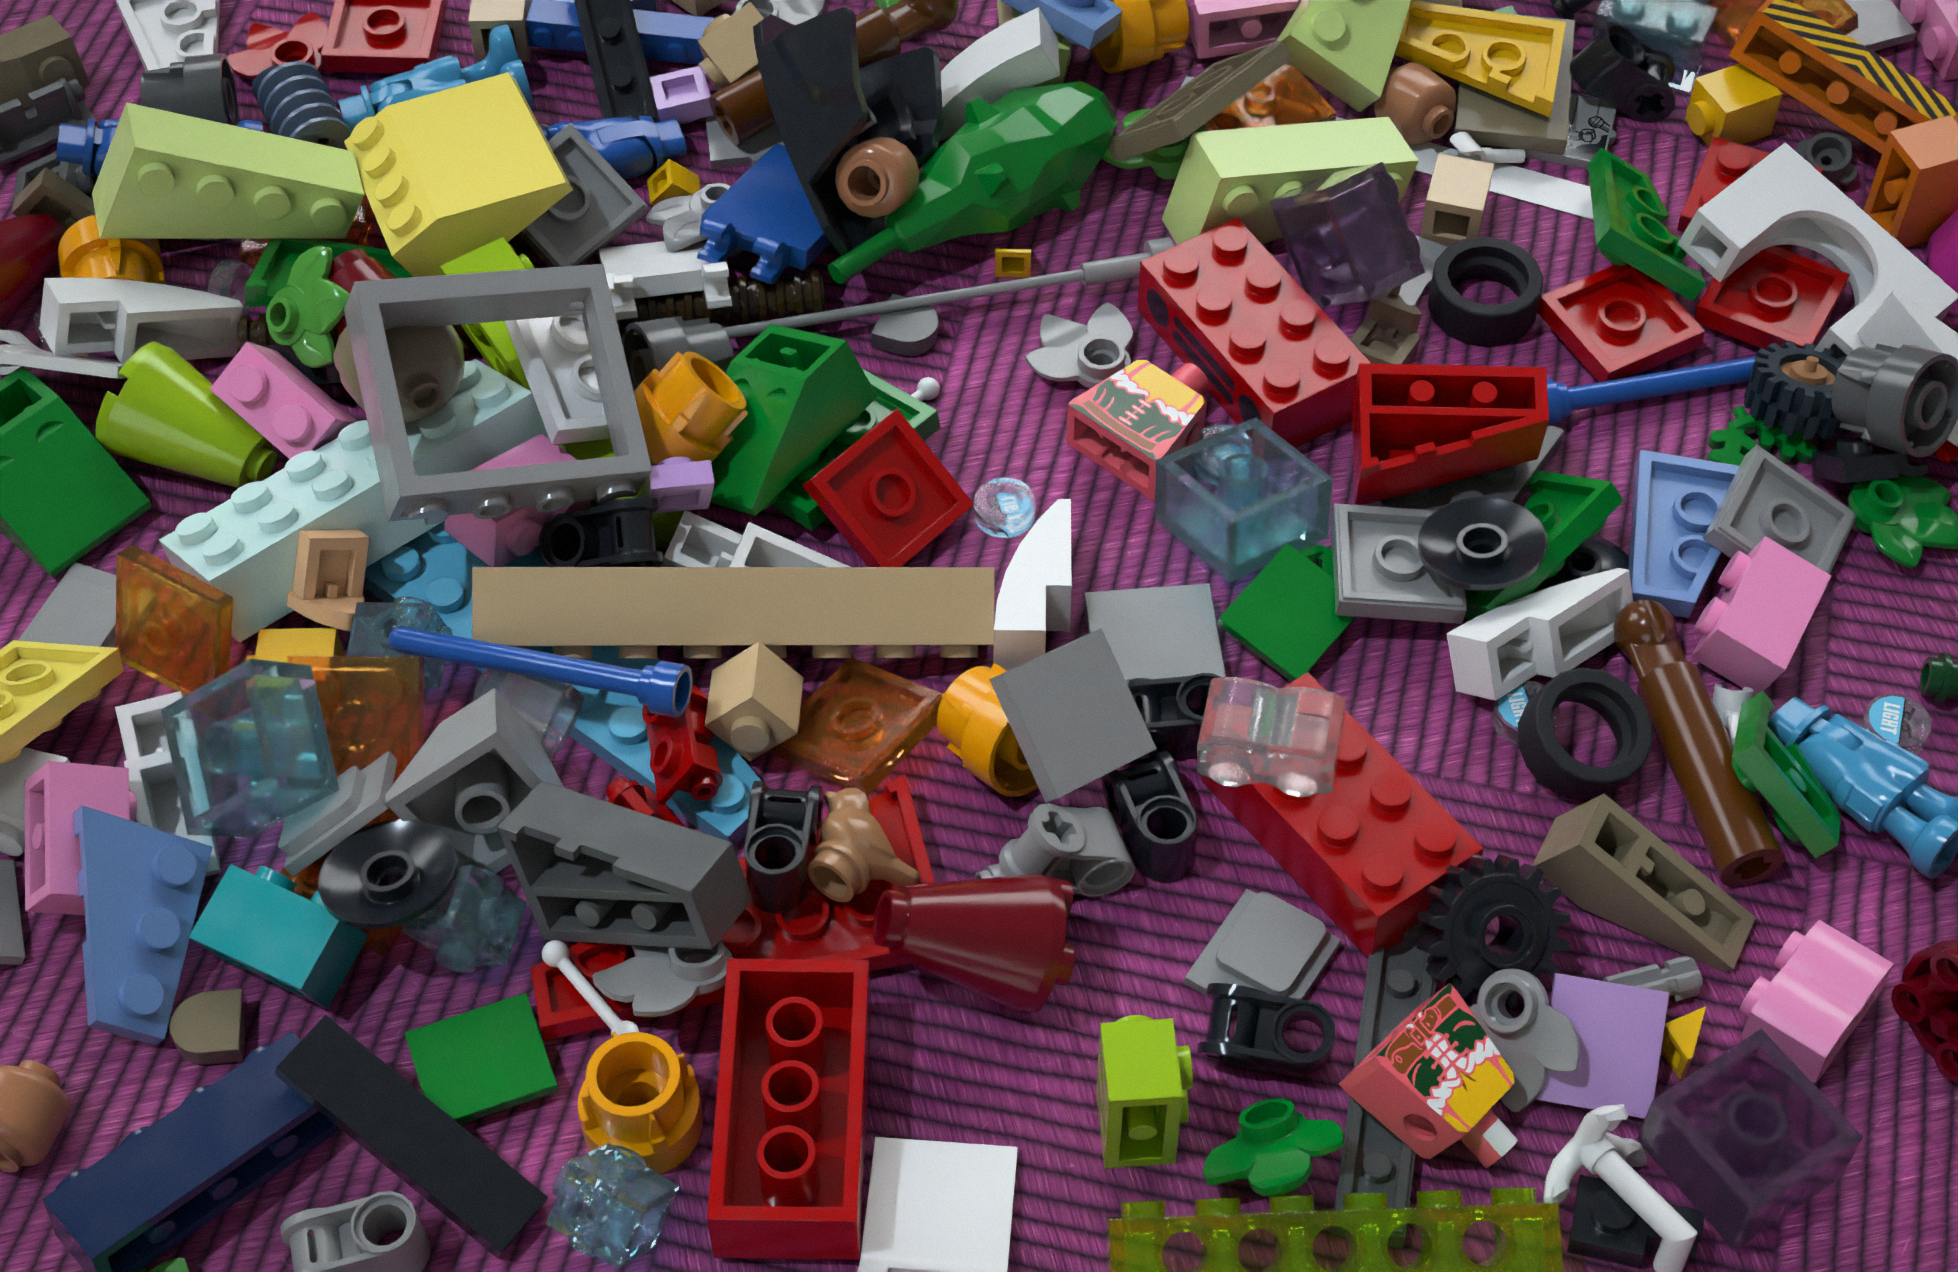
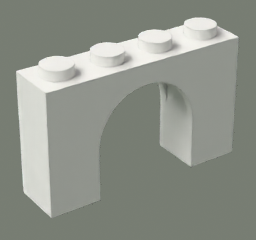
(1794, 204)

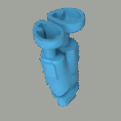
(437, 76)
(1874, 782)

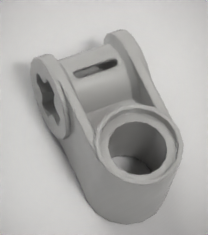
(1072, 847)
(349, 1236)

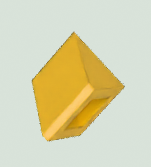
(672, 181)
(1013, 263)
(1680, 1041)

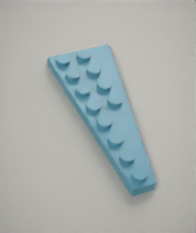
(609, 723)

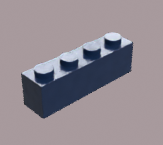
(186, 1166)

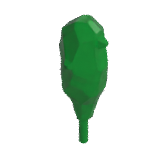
(998, 171)

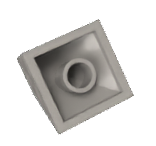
(473, 777)

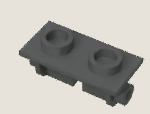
(38, 127)

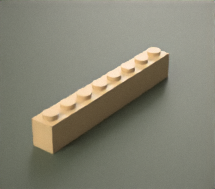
(735, 607)

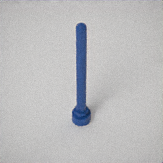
(1564, 400)
(661, 687)

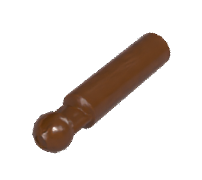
(744, 106)
(1697, 747)

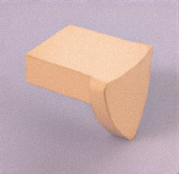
(329, 576)

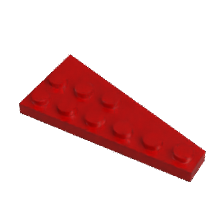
(811, 931)

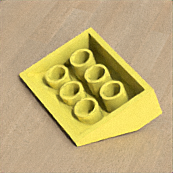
(455, 171)

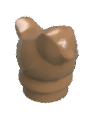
(854, 850)

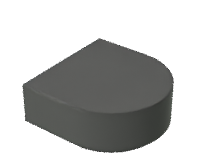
(906, 331)

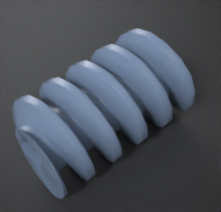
(299, 104)

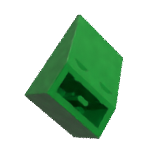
(798, 400)
(56, 479)

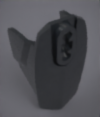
(832, 104)

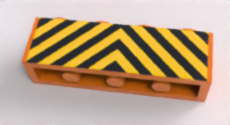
(1835, 74)

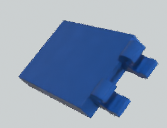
(765, 216)

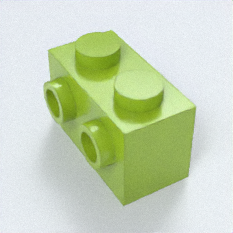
(1141, 1091)

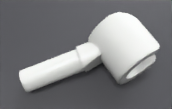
(1469, 149)
(1728, 705)

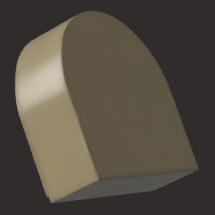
(211, 1027)

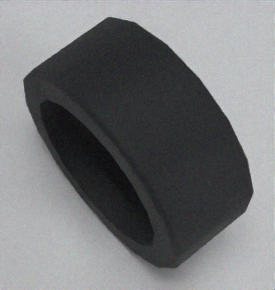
(1489, 260)
(1617, 706)

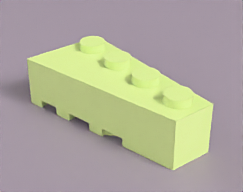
(1346, 45)
(1242, 169)
(220, 181)

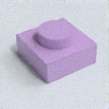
(682, 95)
(680, 484)

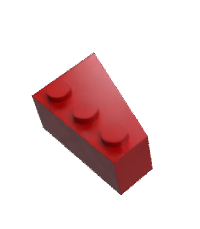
(1442, 424)

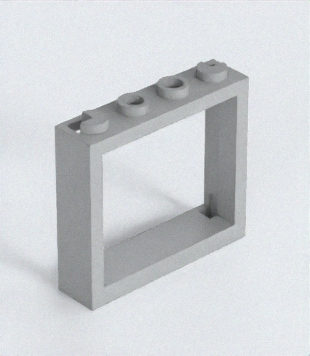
(492, 298)

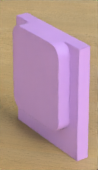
(1618, 1041)

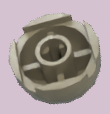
(425, 366)

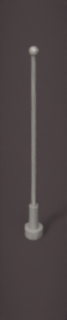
(1089, 273)

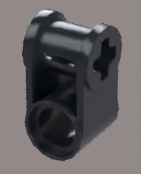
(1627, 74)
(603, 536)
(1172, 712)
(1150, 807)
(782, 835)
(1261, 1029)

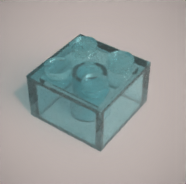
(1242, 498)
(249, 749)

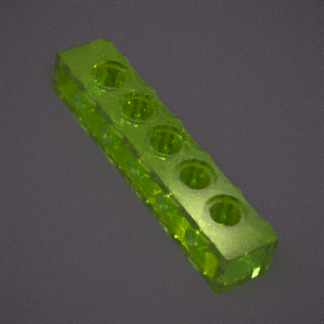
(1523, 1230)

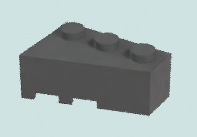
(620, 874)

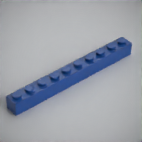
(661, 34)

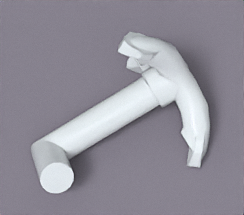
(1613, 1161)

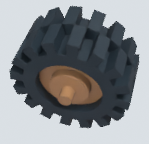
(1794, 389)

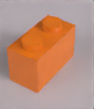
(1916, 181)

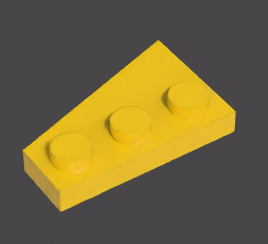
(1487, 50)

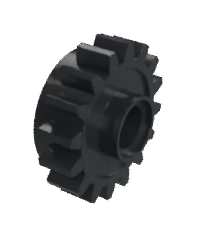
(1466, 906)

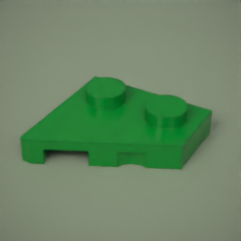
(1784, 779)

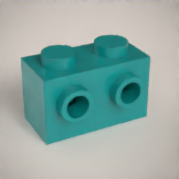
(278, 934)

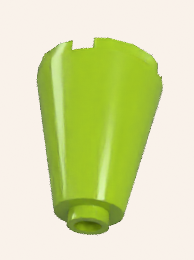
(179, 424)

